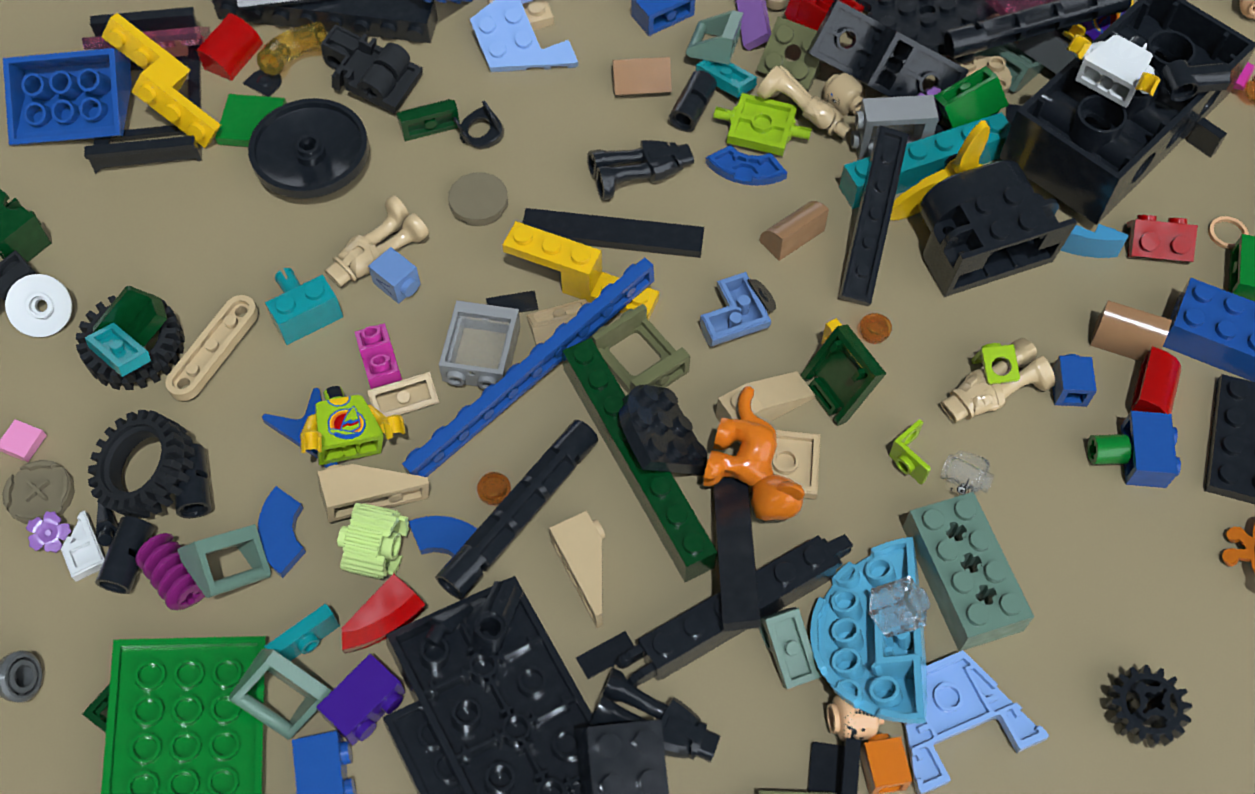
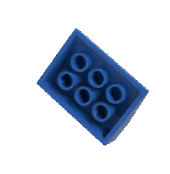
(66, 96)

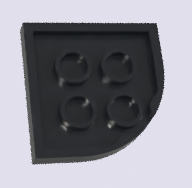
(661, 432)

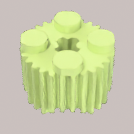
(372, 541)

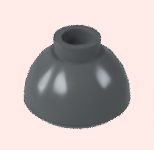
(20, 676)

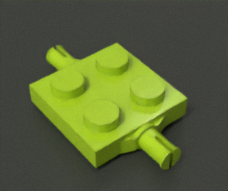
(762, 124)

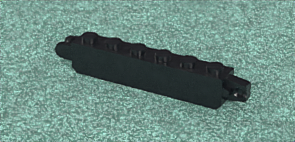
(702, 627)

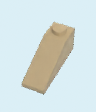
(771, 397)
(352, 484)
(581, 552)

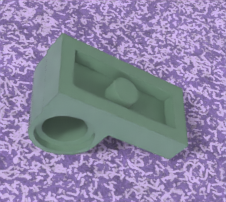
(788, 641)

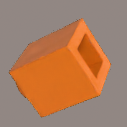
(885, 764)

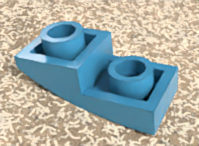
(1099, 244)

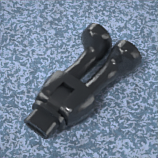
(656, 158)
(681, 727)

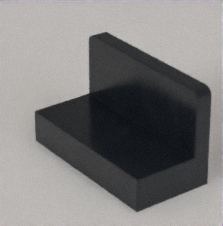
(834, 767)

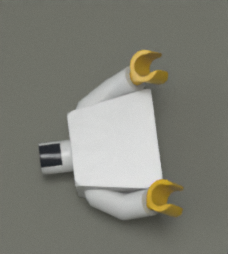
(1115, 67)

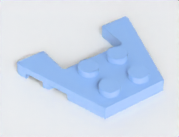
(511, 42)
(958, 700)

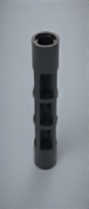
(1026, 24)
(516, 509)

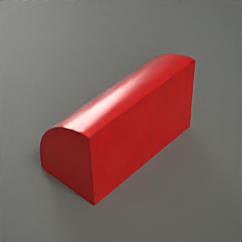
(229, 47)
(1157, 382)

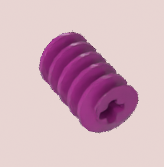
(166, 572)

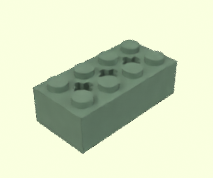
(956, 538)

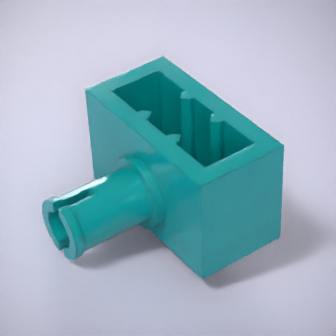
(302, 307)

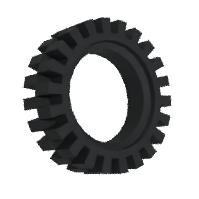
(164, 352)
(116, 450)

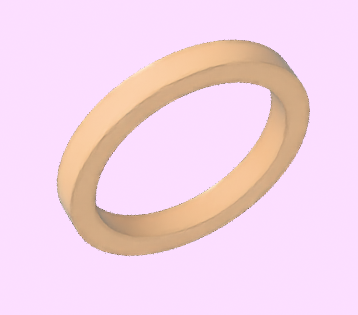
(1216, 240)

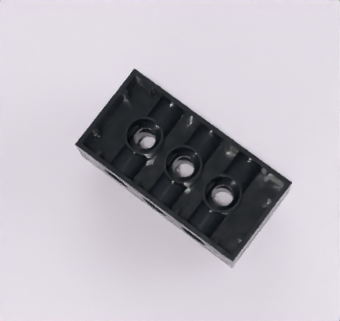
(1098, 150)

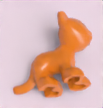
(772, 494)

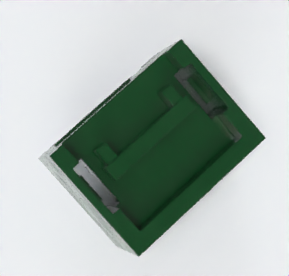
(20, 230)

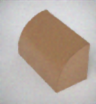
(641, 75)
(795, 229)
(1129, 331)

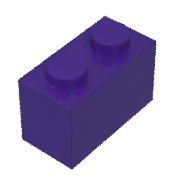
(362, 700)

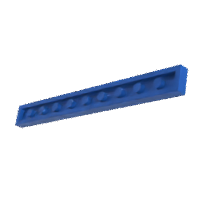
(523, 376)

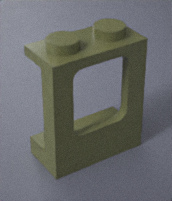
(663, 373)

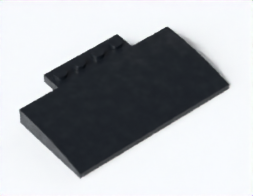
(486, 719)

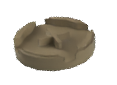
(478, 198)
(38, 489)

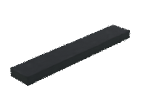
(873, 216)
(619, 232)
(736, 556)

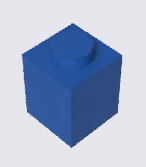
(1073, 381)

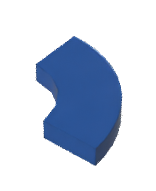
(746, 168)
(277, 531)
(440, 534)

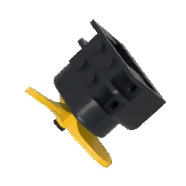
(982, 219)

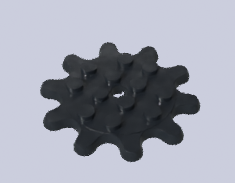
(919, 22)

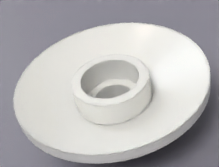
(23, 309)

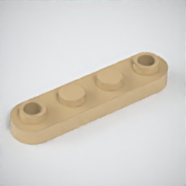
(211, 348)

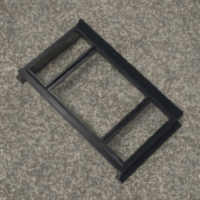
(106, 155)

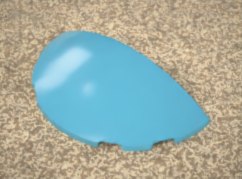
(851, 651)

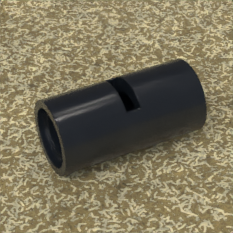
(692, 101)
(195, 497)
(119, 564)

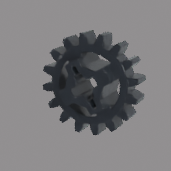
(1164, 717)

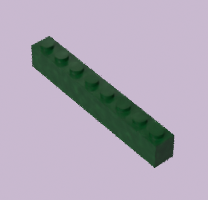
(655, 490)

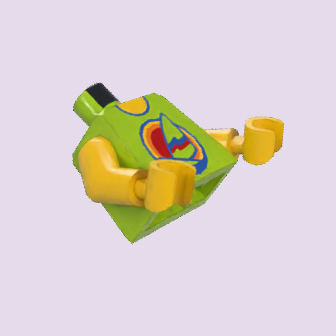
(347, 428)

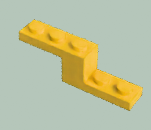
(160, 80)
(577, 262)

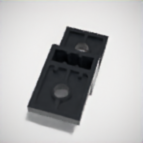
(880, 54)

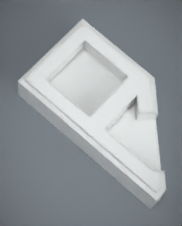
(82, 549)

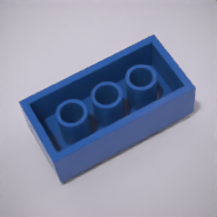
(1214, 328)

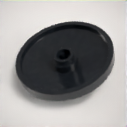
(308, 148)

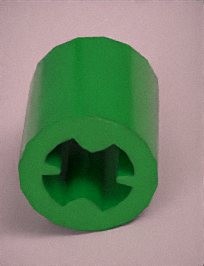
(1109, 449)

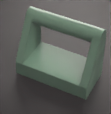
(720, 48)
(1020, 65)
(247, 541)
(290, 674)

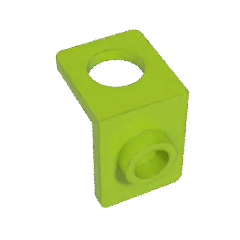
(995, 352)
(905, 458)

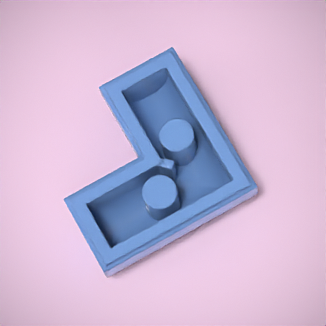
(741, 316)

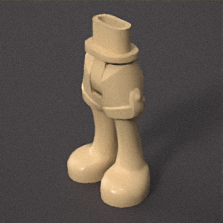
(816, 110)
(362, 250)
(977, 396)

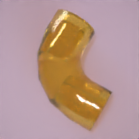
(289, 46)

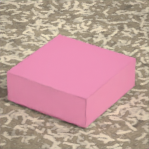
(21, 440)

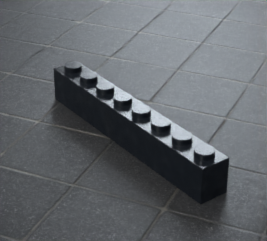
(377, 18)

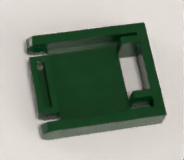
(841, 380)

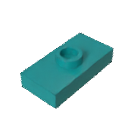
(729, 77)
(118, 349)
(305, 634)

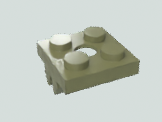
(784, 35)

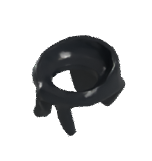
(491, 138)

